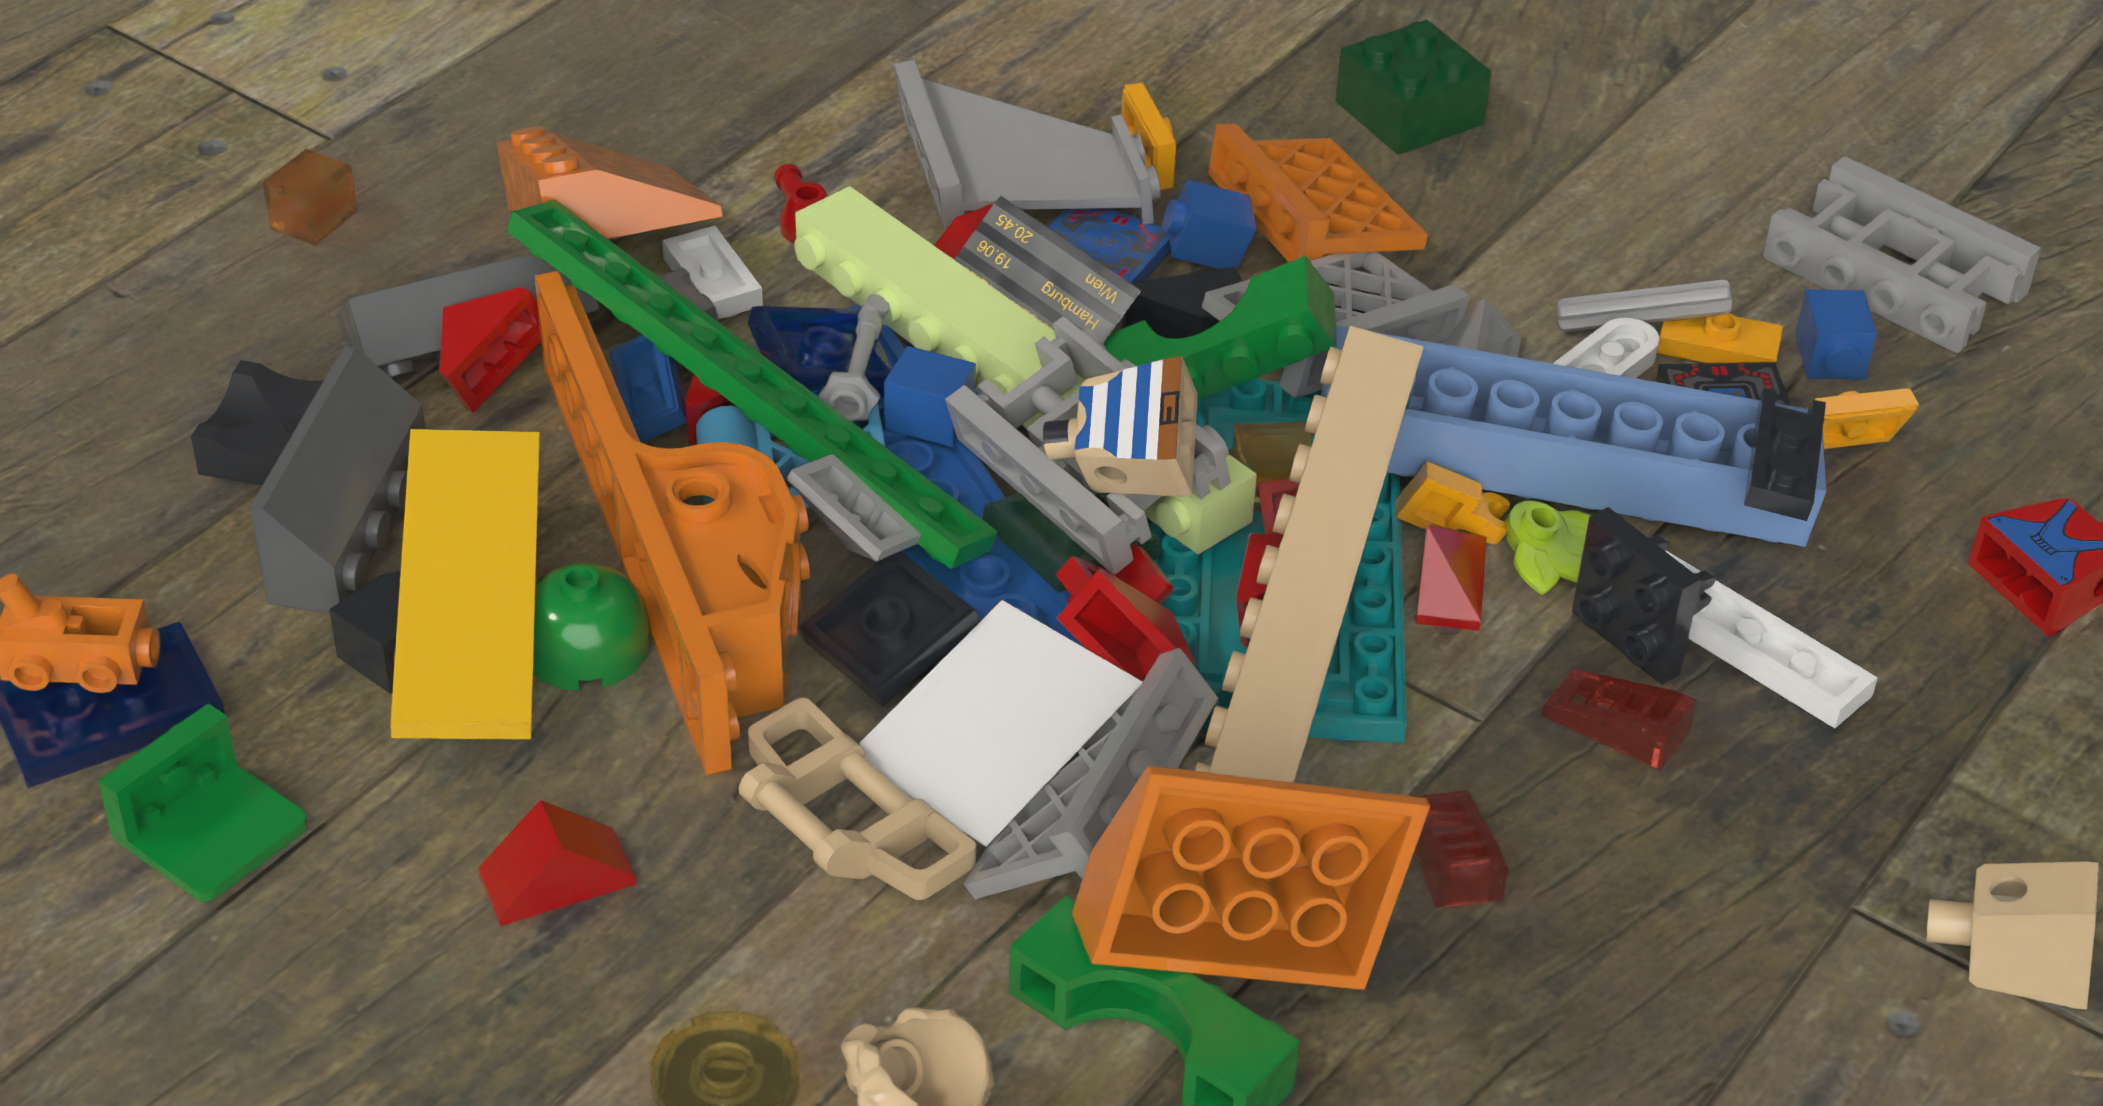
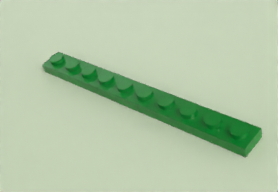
(746, 377)

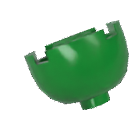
(588, 626)

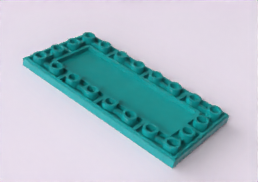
(1366, 673)

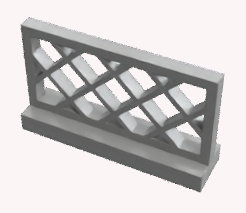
(1421, 316)
(1080, 801)

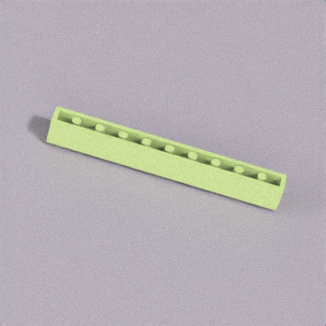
(959, 315)

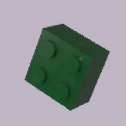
(1412, 86)

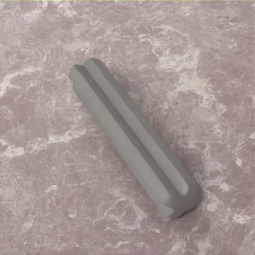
(1646, 305)

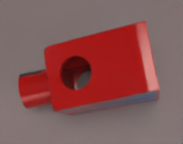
(2043, 561)

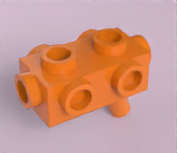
(73, 639)

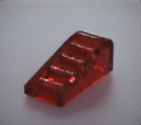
(1640, 718)
(1464, 880)

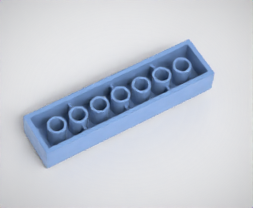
(1588, 440)

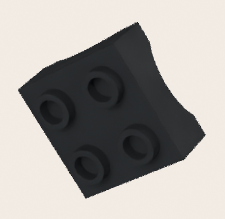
(251, 424)

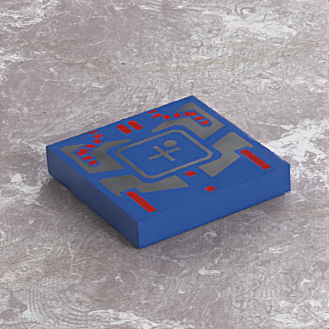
(1115, 240)

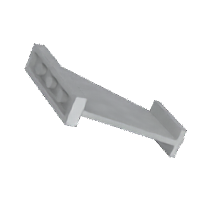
(988, 149)

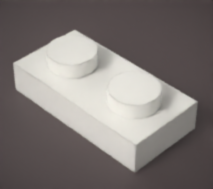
(714, 270)

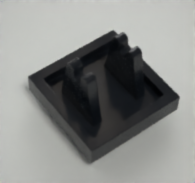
(1638, 594)

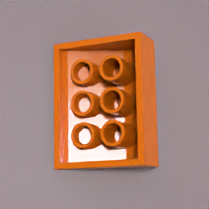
(599, 185)
(1247, 878)

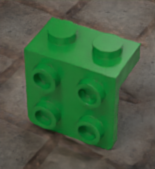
(196, 810)

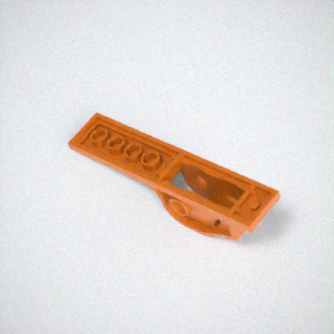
(711, 575)

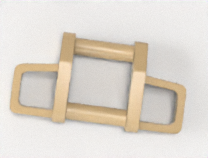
(846, 852)

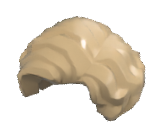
(919, 1061)

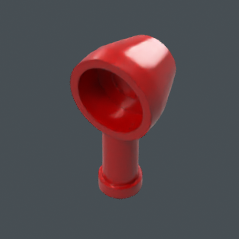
(797, 195)

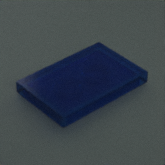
(74, 728)

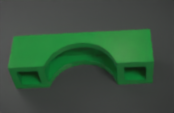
(1276, 323)
(1226, 1048)

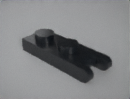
(1784, 457)

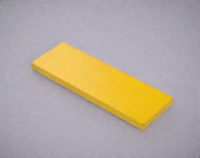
(467, 586)

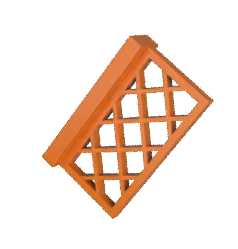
(1305, 197)

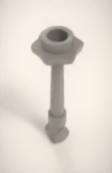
(851, 391)

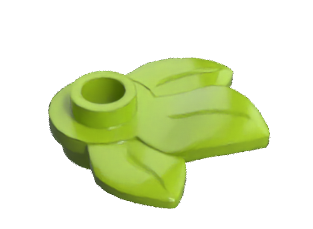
(1546, 543)

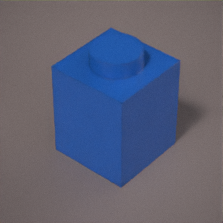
(1209, 225)
(1835, 334)
(918, 391)

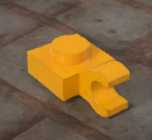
(1452, 502)

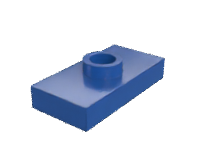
(648, 387)

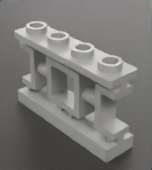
(1953, 253)
(1057, 486)

